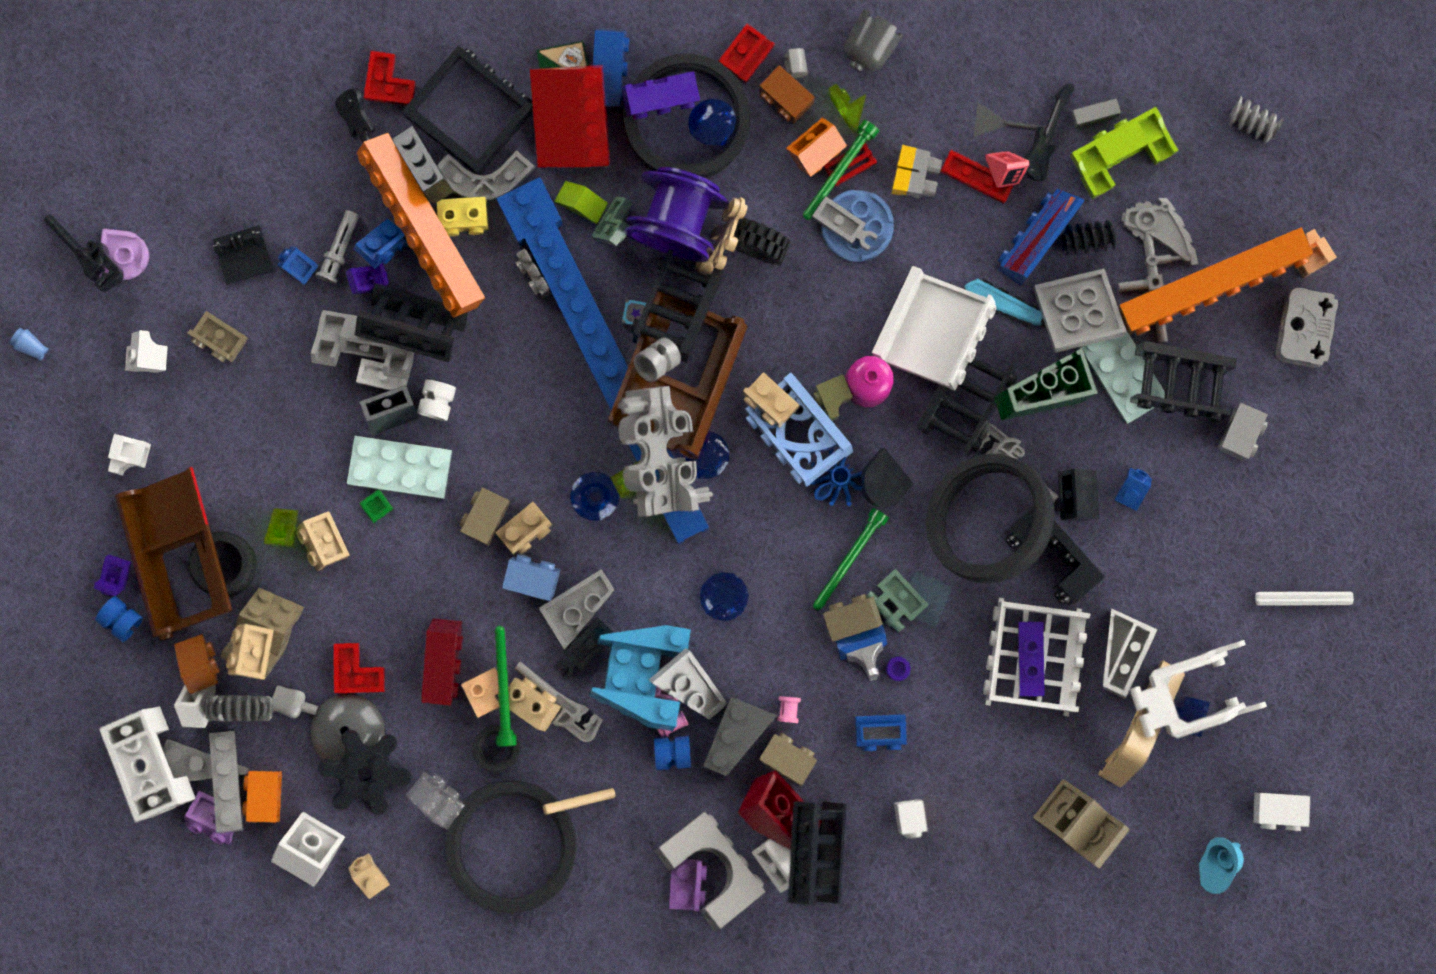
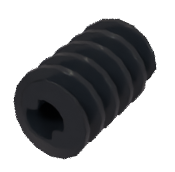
(1089, 236)

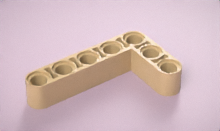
(1135, 748)

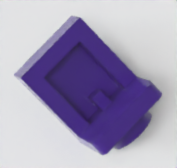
(363, 278)
(113, 576)

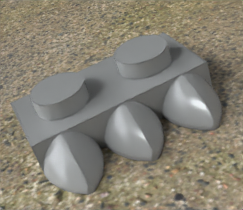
(526, 265)

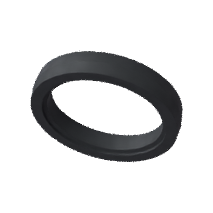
(727, 80)
(1025, 554)
(476, 893)

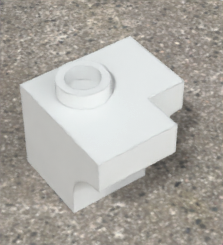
(145, 354)
(127, 453)

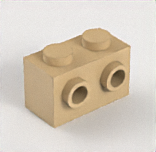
(531, 705)

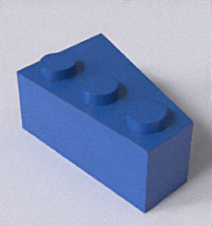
(610, 52)

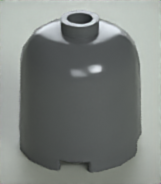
(871, 42)

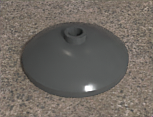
(348, 711)

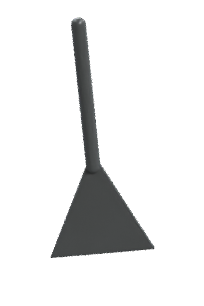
(989, 121)

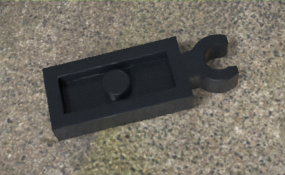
(584, 647)

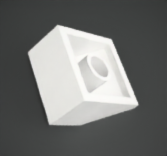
(307, 849)

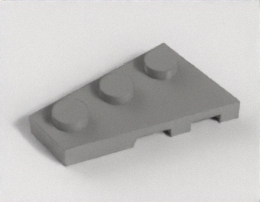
(575, 607)
(690, 684)

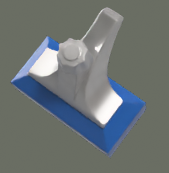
(863, 649)

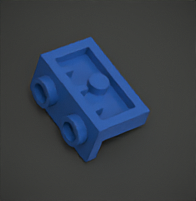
(381, 244)

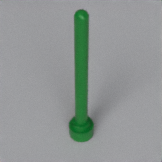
(866, 132)
(875, 520)
(505, 735)

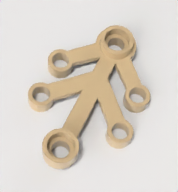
(724, 237)

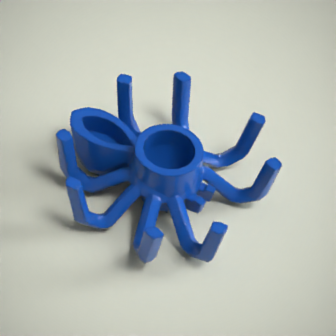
(839, 477)

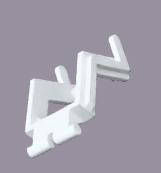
(1161, 707)

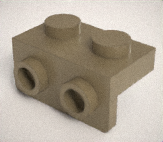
(218, 336)

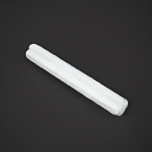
(1304, 598)

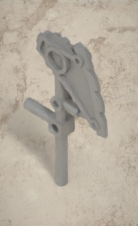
(1166, 228)

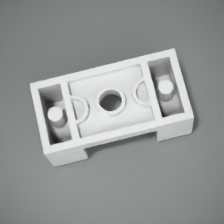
(155, 788)

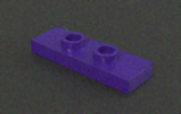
(1031, 658)

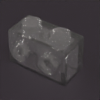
(436, 799)

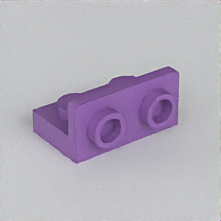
(201, 819)
(686, 885)

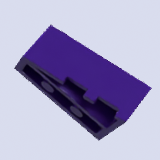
(660, 95)

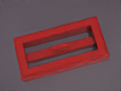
(872, 161)

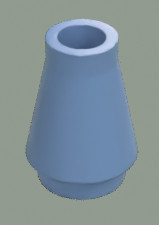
(28, 344)

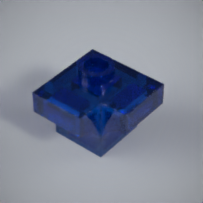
(1193, 710)

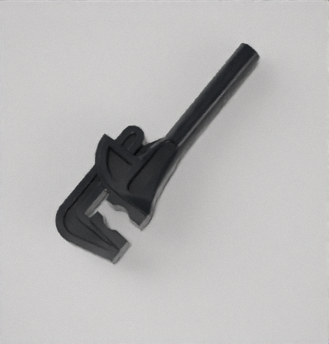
(92, 259)

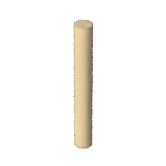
(579, 801)

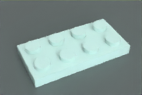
(1120, 373)
(399, 467)

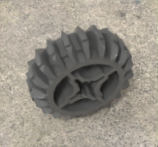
(238, 708)

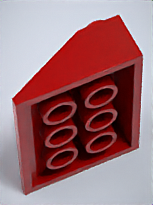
(570, 116)

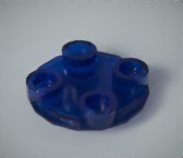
(712, 122)
(712, 458)
(724, 596)

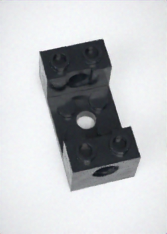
(1083, 575)

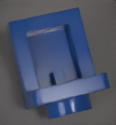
(1134, 488)

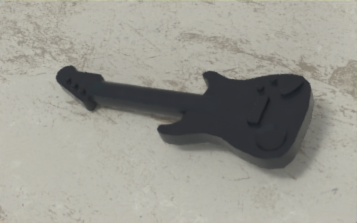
(352, 110)
(1041, 150)

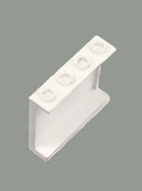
(934, 329)

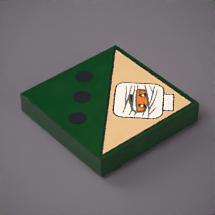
(563, 56)

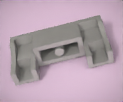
(337, 335)

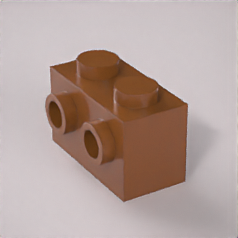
(786, 95)
(196, 663)

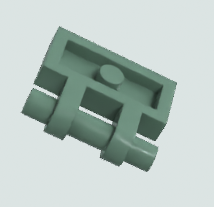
(902, 595)

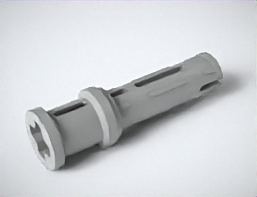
(350, 220)

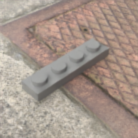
(225, 782)

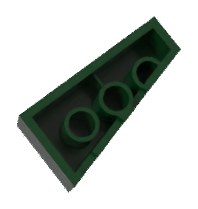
(1053, 387)

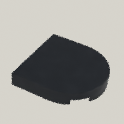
(884, 480)

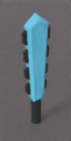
(1011, 306)

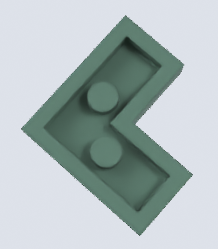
(612, 225)

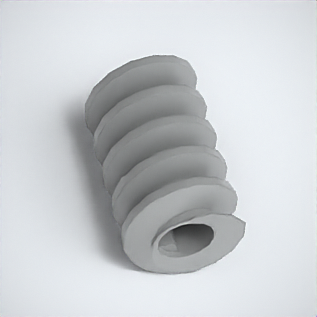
(1255, 120)

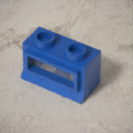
(880, 730)

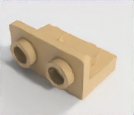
(770, 400)
(524, 529)
(322, 541)
(249, 651)

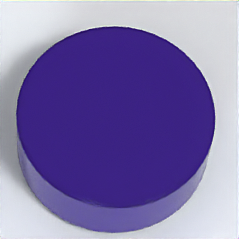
(898, 668)

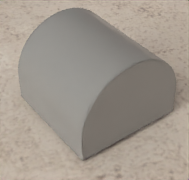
(796, 63)

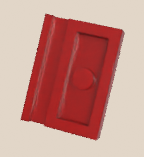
(746, 53)

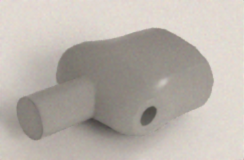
(291, 702)

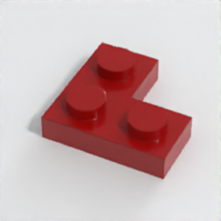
(382, 86)
(349, 675)

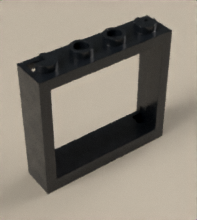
(444, 140)

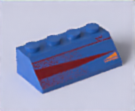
(1039, 236)

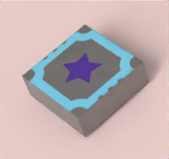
(632, 310)

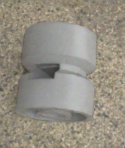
(657, 359)

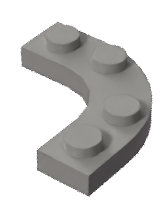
(491, 186)

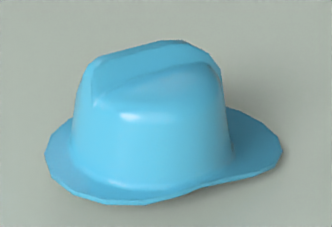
(1220, 865)

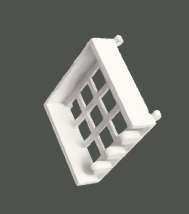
(1072, 660)

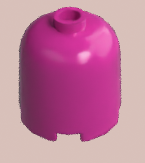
(869, 381)

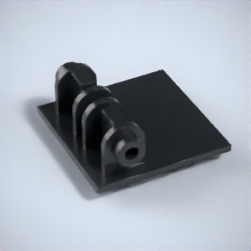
(242, 255)

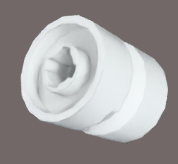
(436, 400)

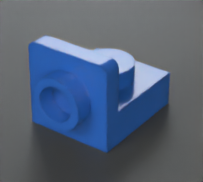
(297, 264)

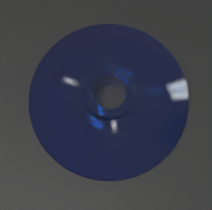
(582, 491)

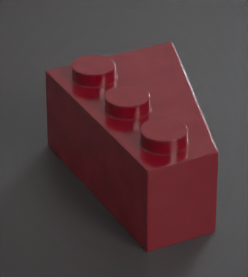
(442, 662)

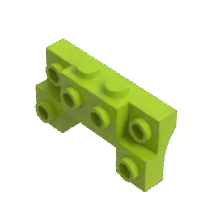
(1124, 141)

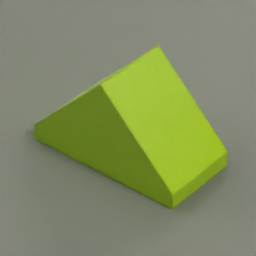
(581, 201)

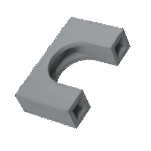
(741, 885)

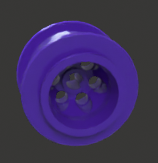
(677, 214)

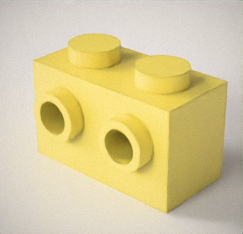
(463, 215)

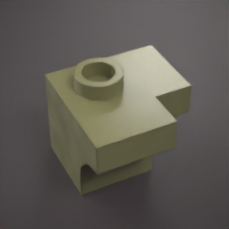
(832, 395)

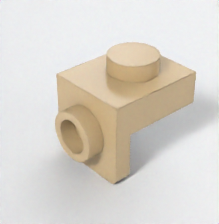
(368, 876)

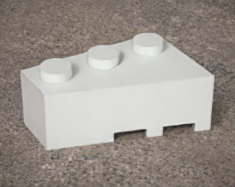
(1125, 652)

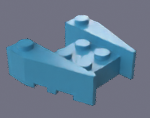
(631, 663)

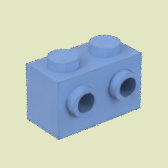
(531, 577)

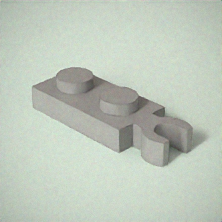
(842, 223)

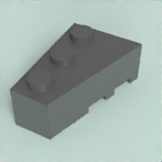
(736, 734)

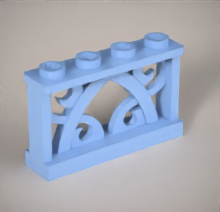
(831, 438)

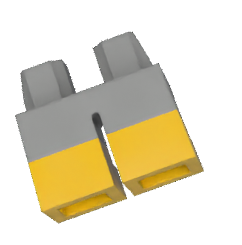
(912, 170)

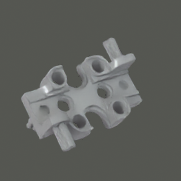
(673, 488)

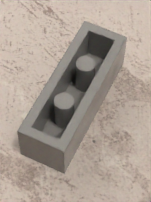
(1095, 113)

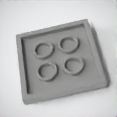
(1079, 310)

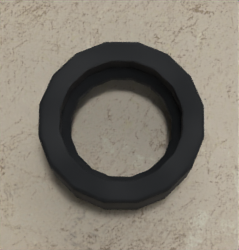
(484, 763)

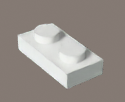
(372, 375)

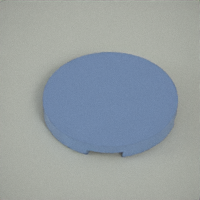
(876, 215)

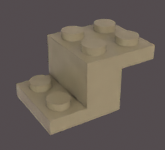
(273, 613)
(1081, 823)

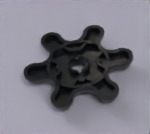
(361, 756)

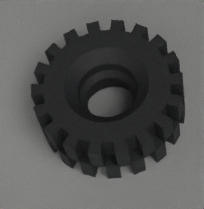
(761, 242)

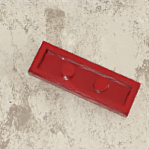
(974, 176)

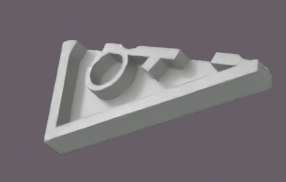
(190, 762)

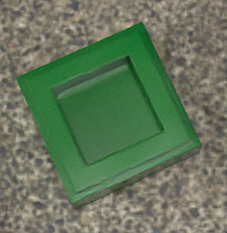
(376, 506)

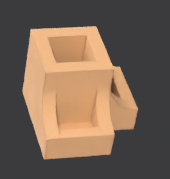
(1322, 254)
(483, 692)

